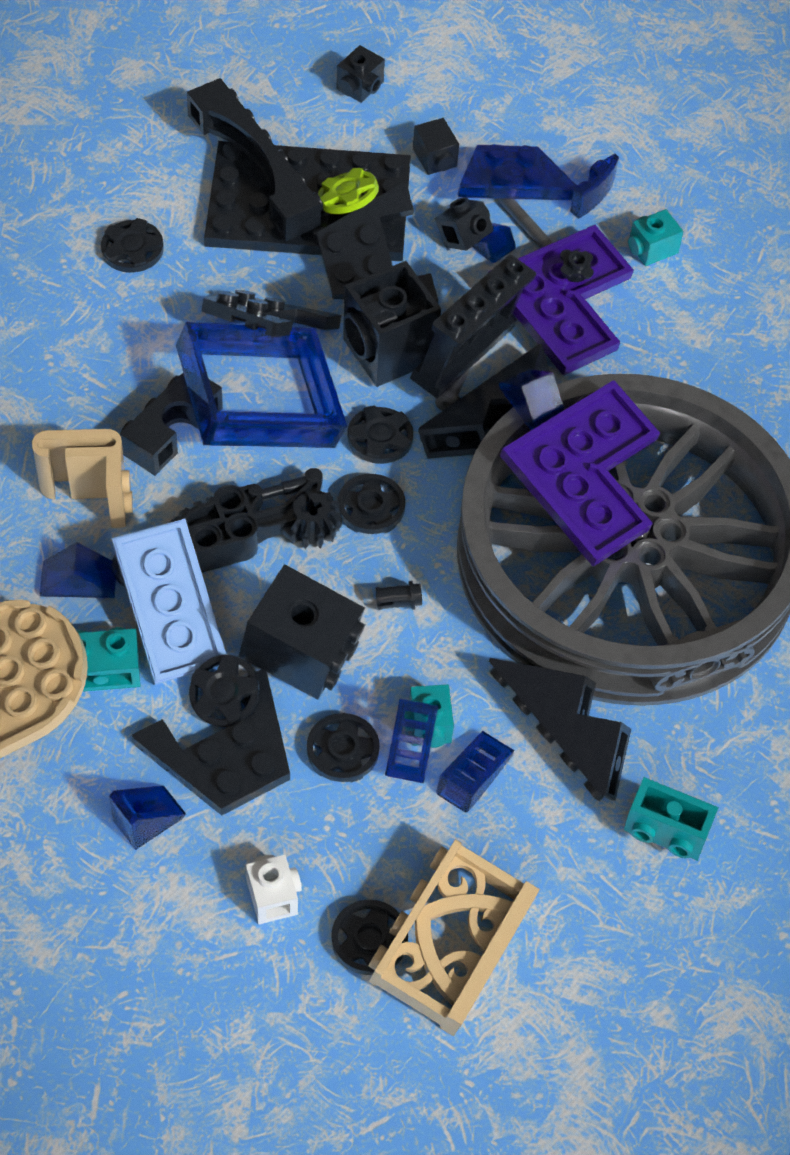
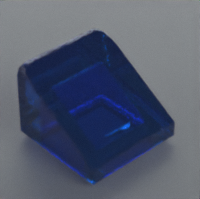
(497, 243)

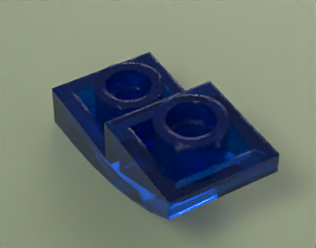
(591, 193)

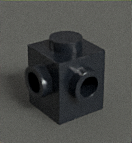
(360, 74)
(464, 223)

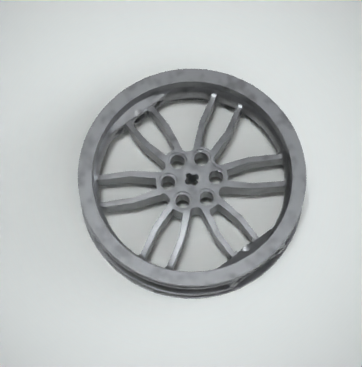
(625, 672)

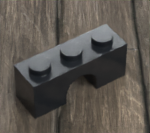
(148, 437)

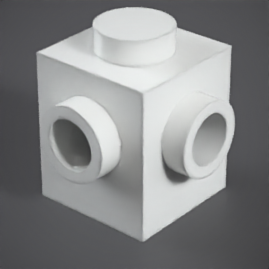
(273, 888)

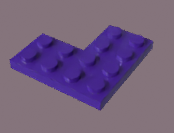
(556, 308)
(569, 465)

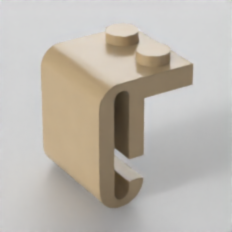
(90, 462)

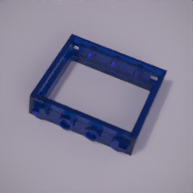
(260, 428)

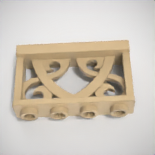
(457, 990)

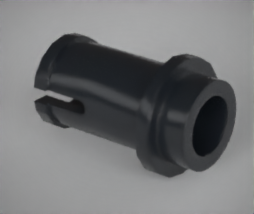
(399, 596)

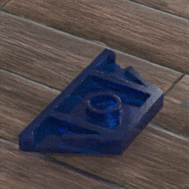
(514, 174)

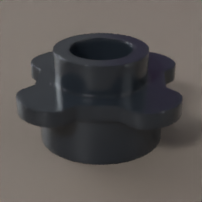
(576, 265)

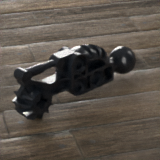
(234, 526)

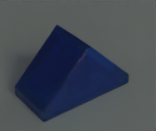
(533, 396)
(77, 573)
(144, 812)

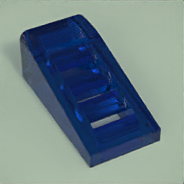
(407, 772)
(460, 789)

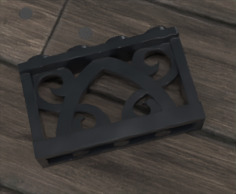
(472, 326)

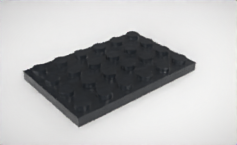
(241, 197)

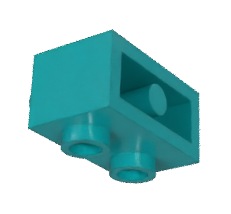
(111, 659)
(670, 819)

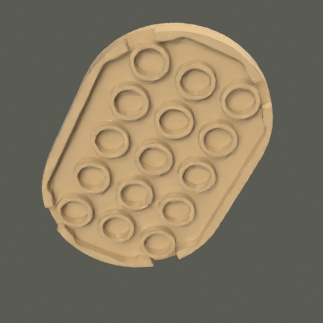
(39, 672)

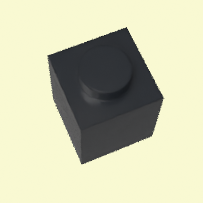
(435, 146)

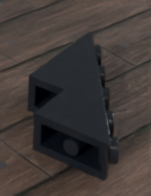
(467, 421)
(563, 707)

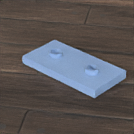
(168, 600)

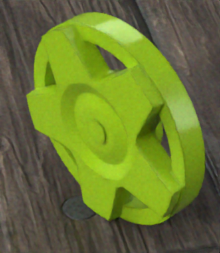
(347, 191)

